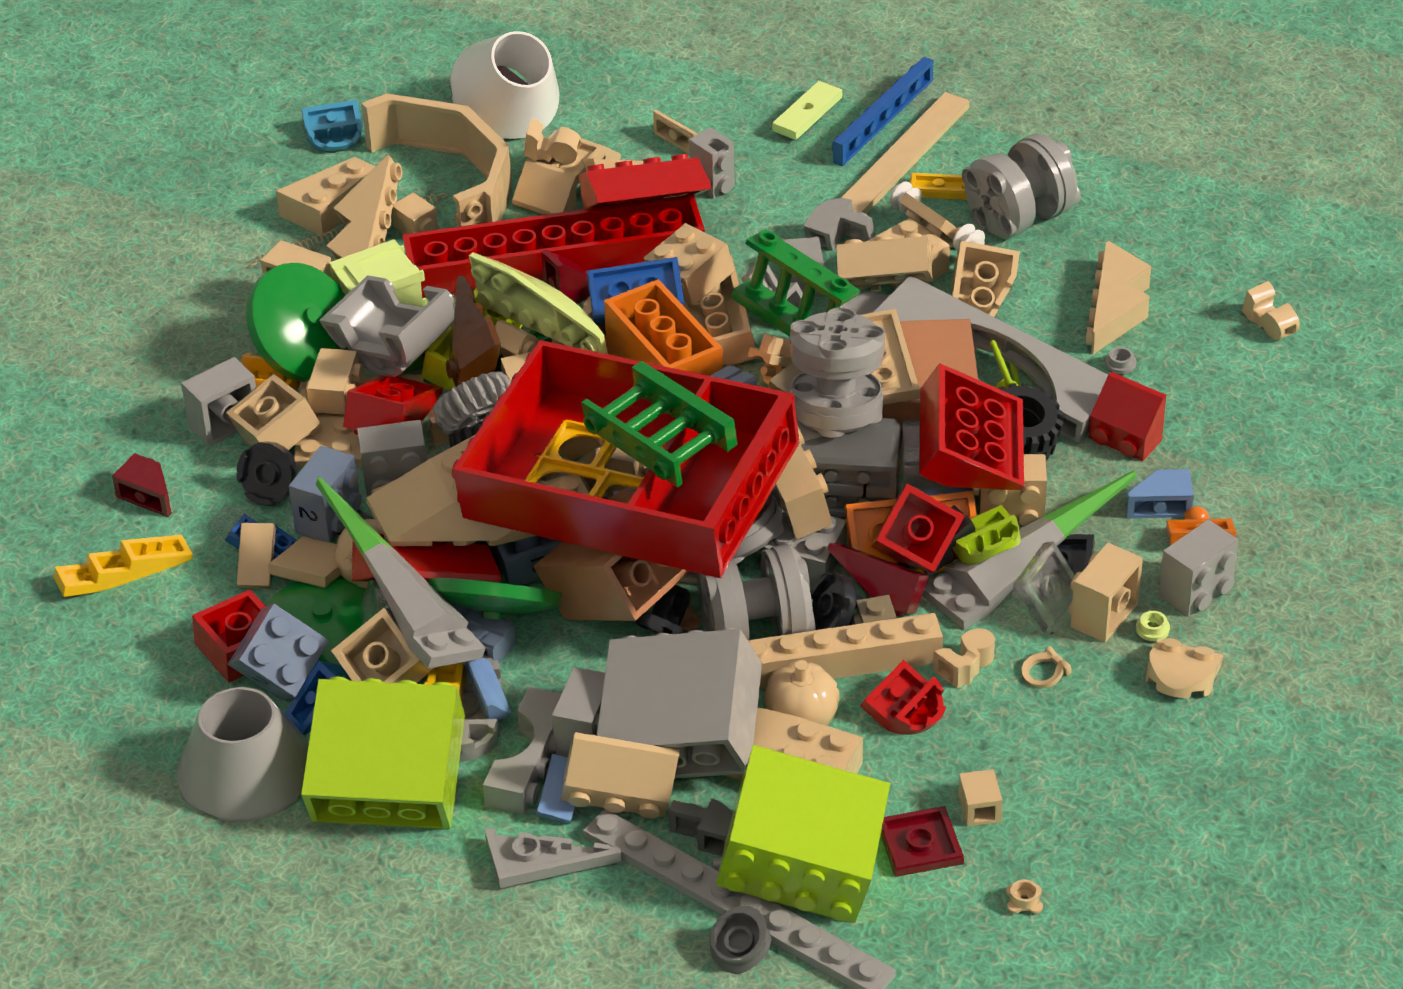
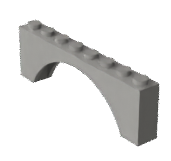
(1061, 375)

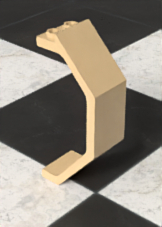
(448, 129)

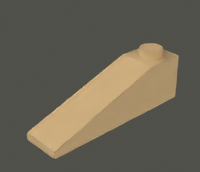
(983, 275)

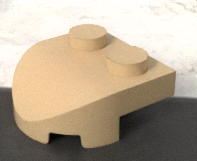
(1182, 668)

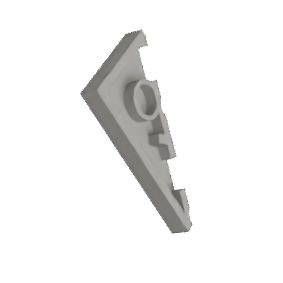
(542, 857)

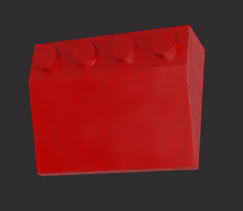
(970, 433)

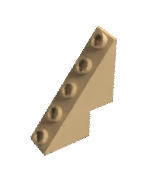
(367, 210)
(1120, 296)

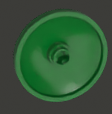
(286, 314)
(496, 598)
(327, 610)

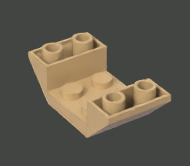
(552, 185)

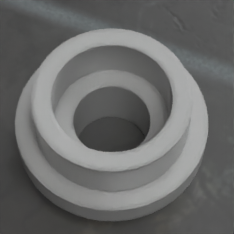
(1120, 360)

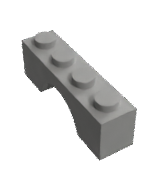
(515, 780)

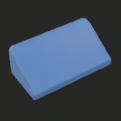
(487, 689)

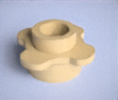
(1026, 889)

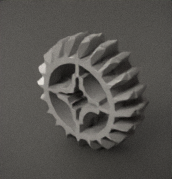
(470, 401)

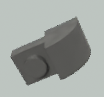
(706, 824)

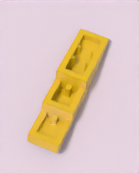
(131, 562)

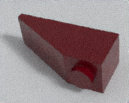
(882, 577)

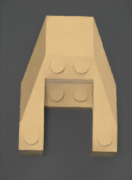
(426, 509)

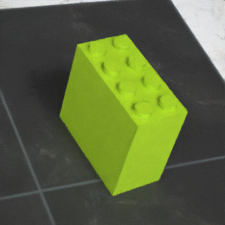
(384, 753)
(803, 834)

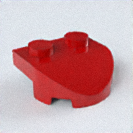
(906, 701)

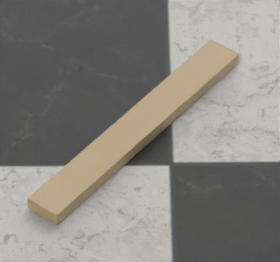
(906, 152)

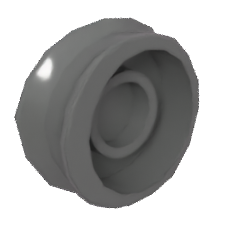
(739, 939)

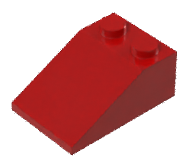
(389, 402)

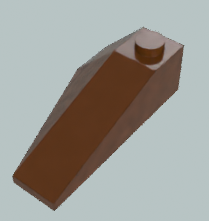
(473, 338)

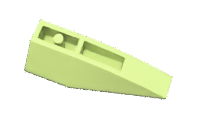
(534, 304)

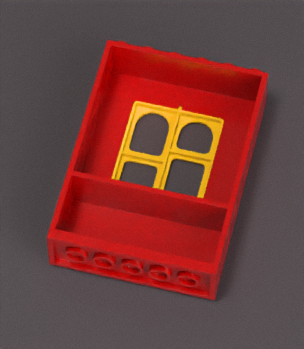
(676, 527)

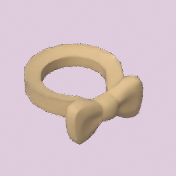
(1049, 655)

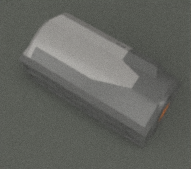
(857, 464)

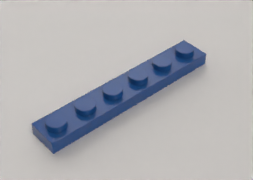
(882, 111)

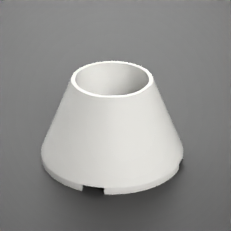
(495, 99)

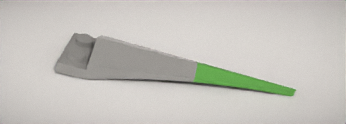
(975, 590)
(425, 617)

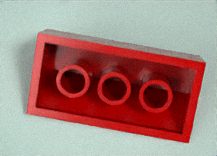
(642, 182)
(438, 561)

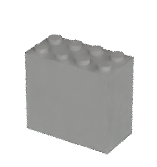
(685, 695)

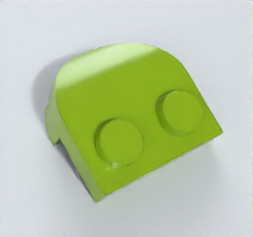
(994, 534)

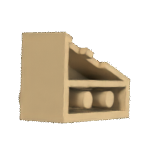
(803, 493)

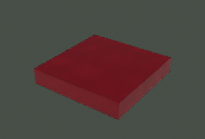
(921, 841)

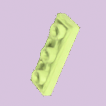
(807, 110)

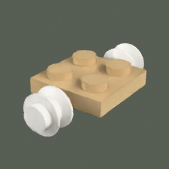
(909, 203)

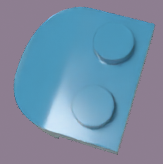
(333, 125)

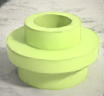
(1152, 626)

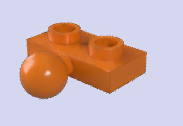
(1193, 518)

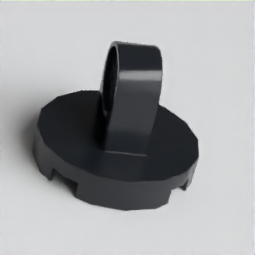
(266, 472)
(833, 601)
(665, 615)

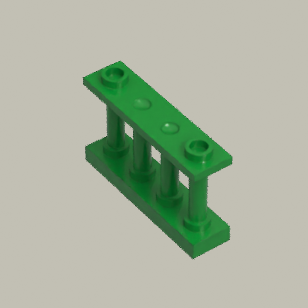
(774, 306)
(667, 398)

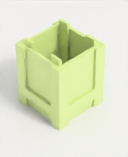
(381, 261)

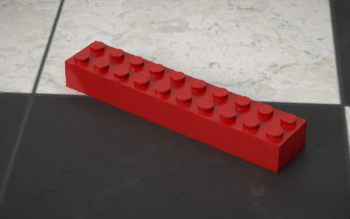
(586, 236)

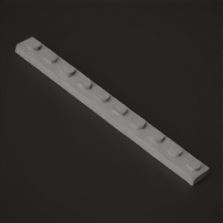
(698, 882)

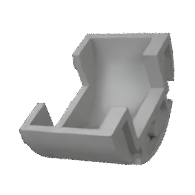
(383, 329)

